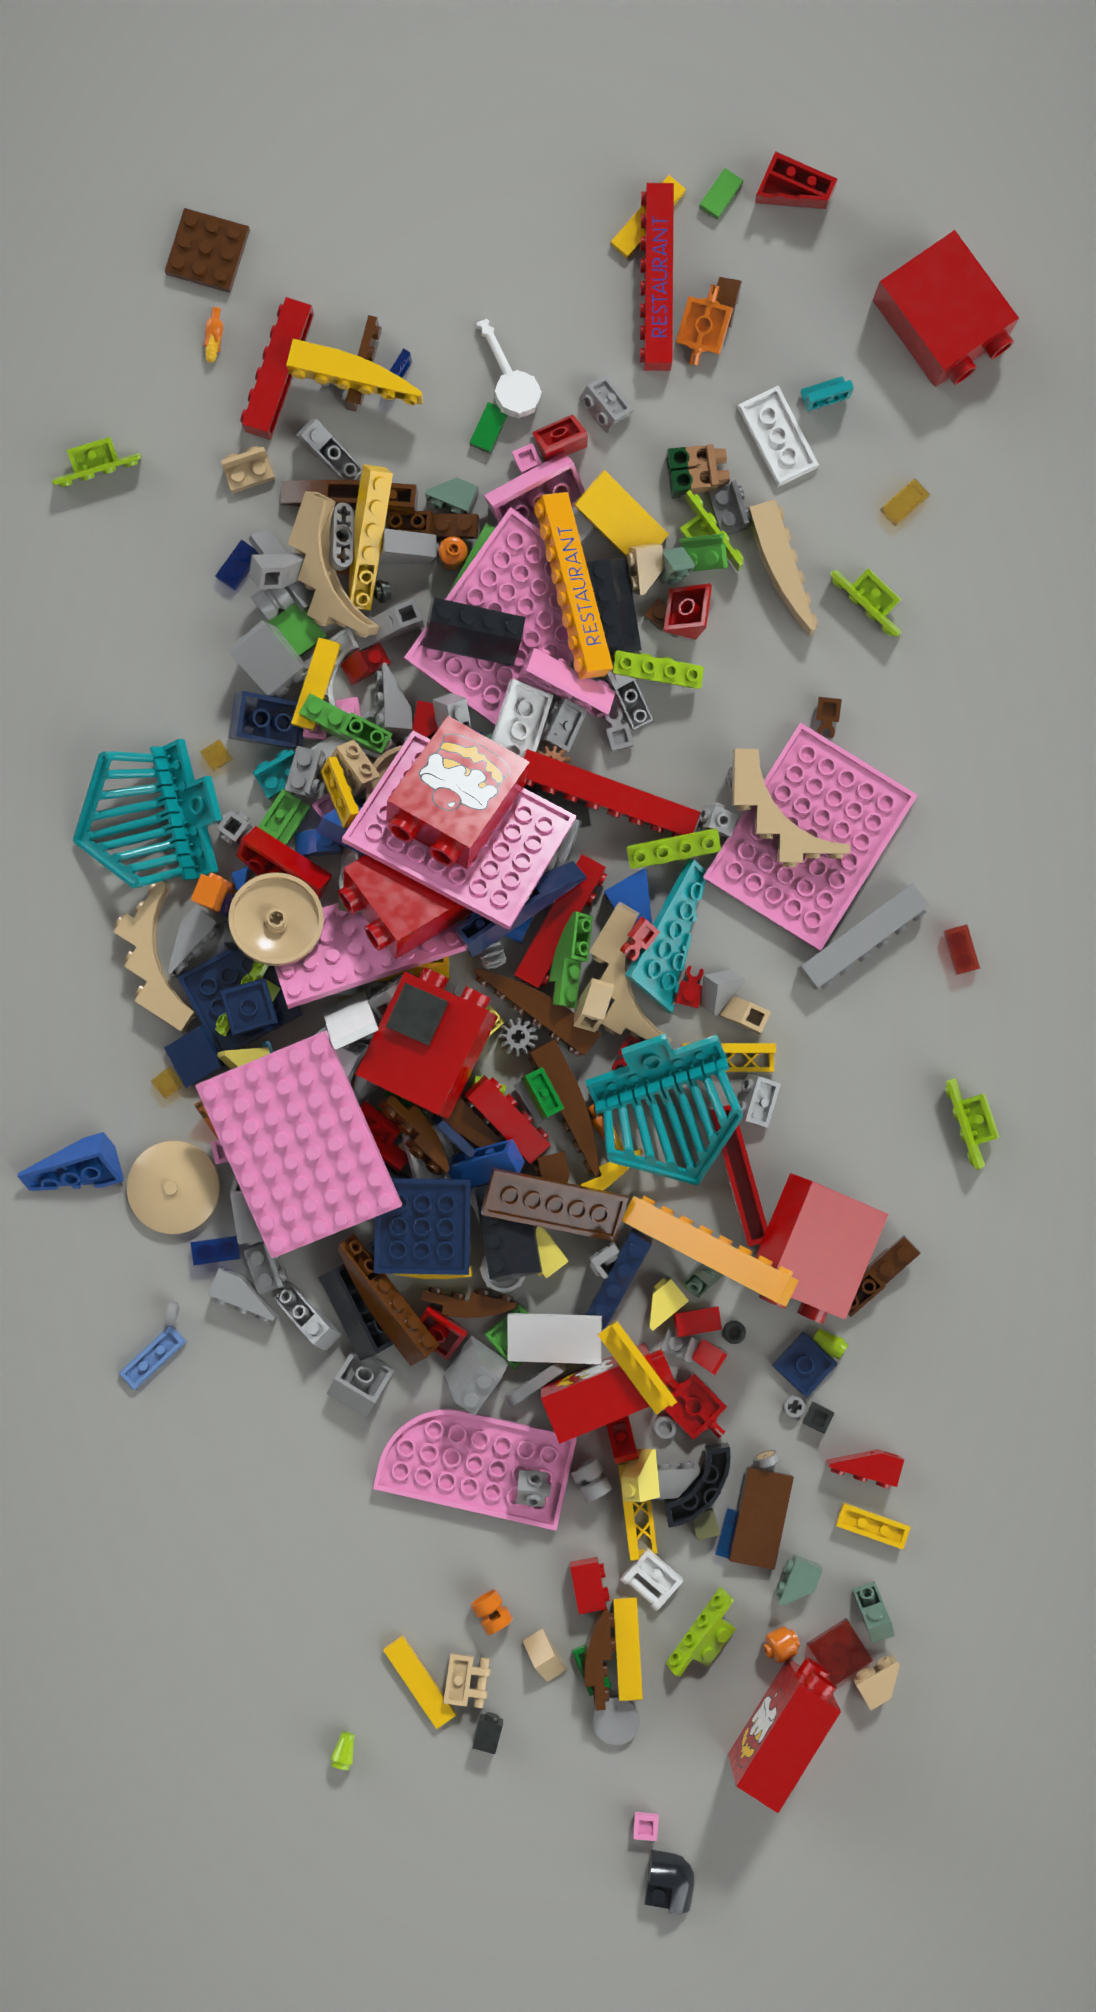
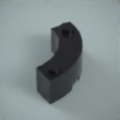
(704, 1489)

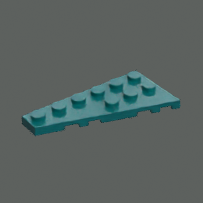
(659, 966)

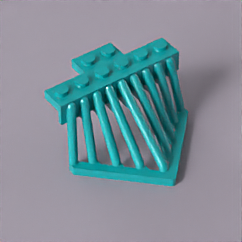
(188, 806)
(655, 1070)

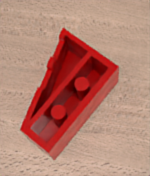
(795, 184)

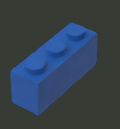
(480, 1166)

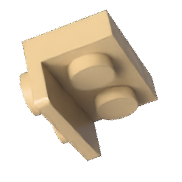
(247, 469)
(356, 766)

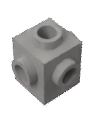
(717, 817)
(228, 822)
(533, 1488)

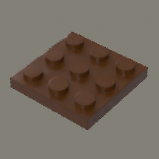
(207, 250)

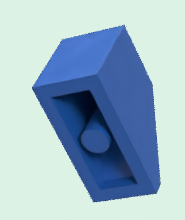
(314, 844)

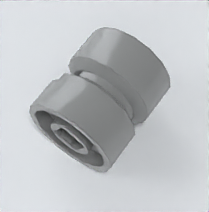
(271, 601)
(592, 1481)

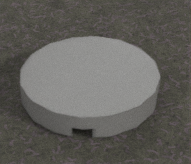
(617, 1723)

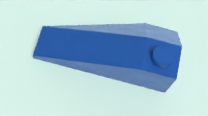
(85, 1162)

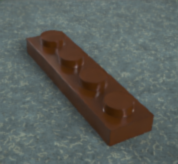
(367, 351)

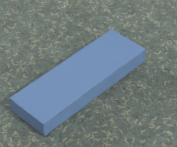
(152, 1357)

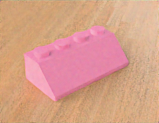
(522, 493)
(564, 682)

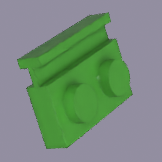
(706, 551)
(284, 817)

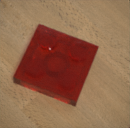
(840, 1651)

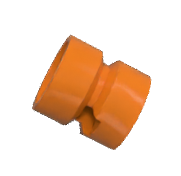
(487, 1604)

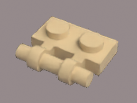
(459, 1678)

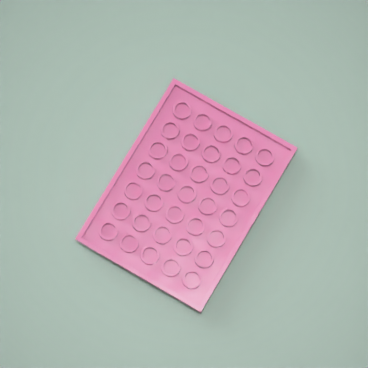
(506, 577)
(832, 799)
(502, 871)
(299, 1144)

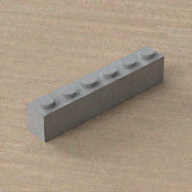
(864, 936)

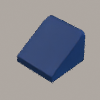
(241, 877)

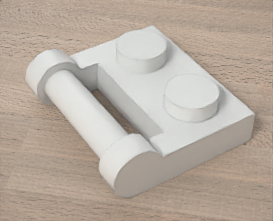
(657, 1574)

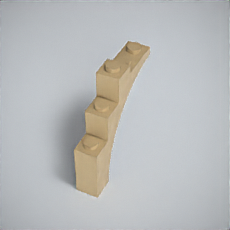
(312, 539)
(792, 842)
(144, 961)
(625, 1009)

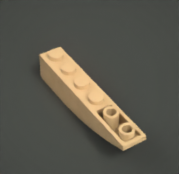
(780, 561)

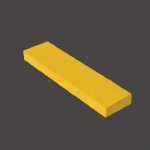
(630, 235)
(317, 678)
(419, 1681)

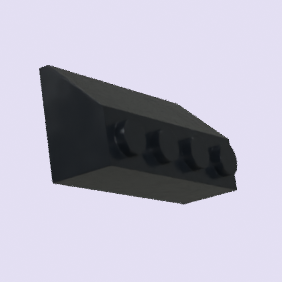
(615, 603)
(473, 631)
(508, 1245)
(353, 1314)

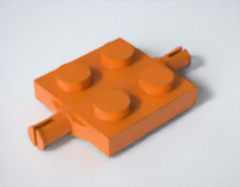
(704, 325)

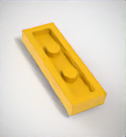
(339, 791)
(872, 1525)

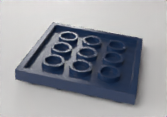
(223, 972)
(427, 1231)

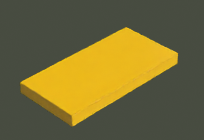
(618, 515)

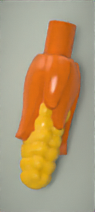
(213, 335)
(598, 1124)

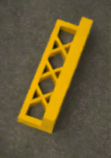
(749, 1048)
(636, 1367)
(631, 1525)

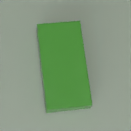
(721, 193)

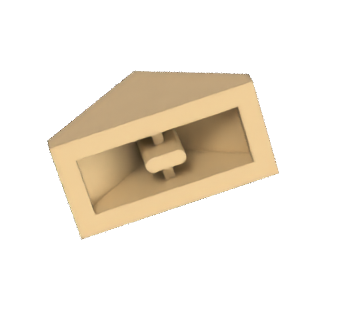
(544, 1655)

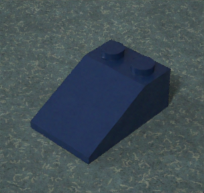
(264, 720)

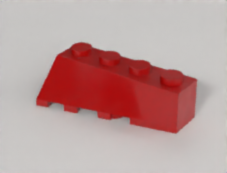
(268, 855)

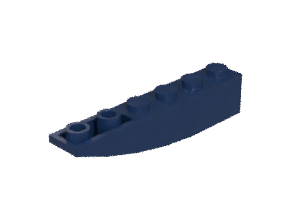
(479, 933)
(620, 1276)

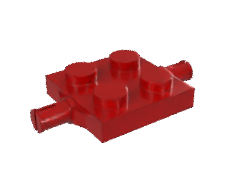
(695, 1407)

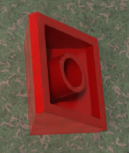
(561, 436)
(687, 610)
(444, 1330)

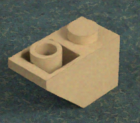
(646, 565)
(593, 1005)
(745, 1014)
(878, 1682)

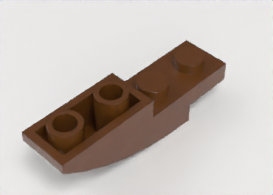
(442, 525)
(423, 1139)
(883, 1270)
(478, 1305)
(598, 1649)

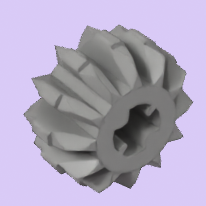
(493, 955)
(512, 1031)

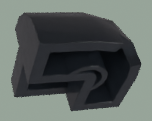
(669, 1882)

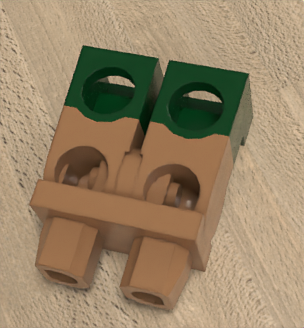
(696, 469)

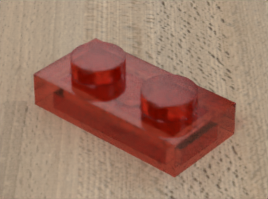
(961, 949)

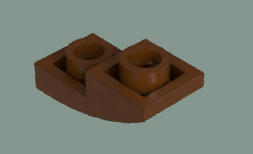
(729, 294)

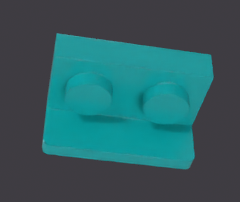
(826, 393)
(274, 775)

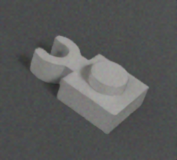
(619, 734)

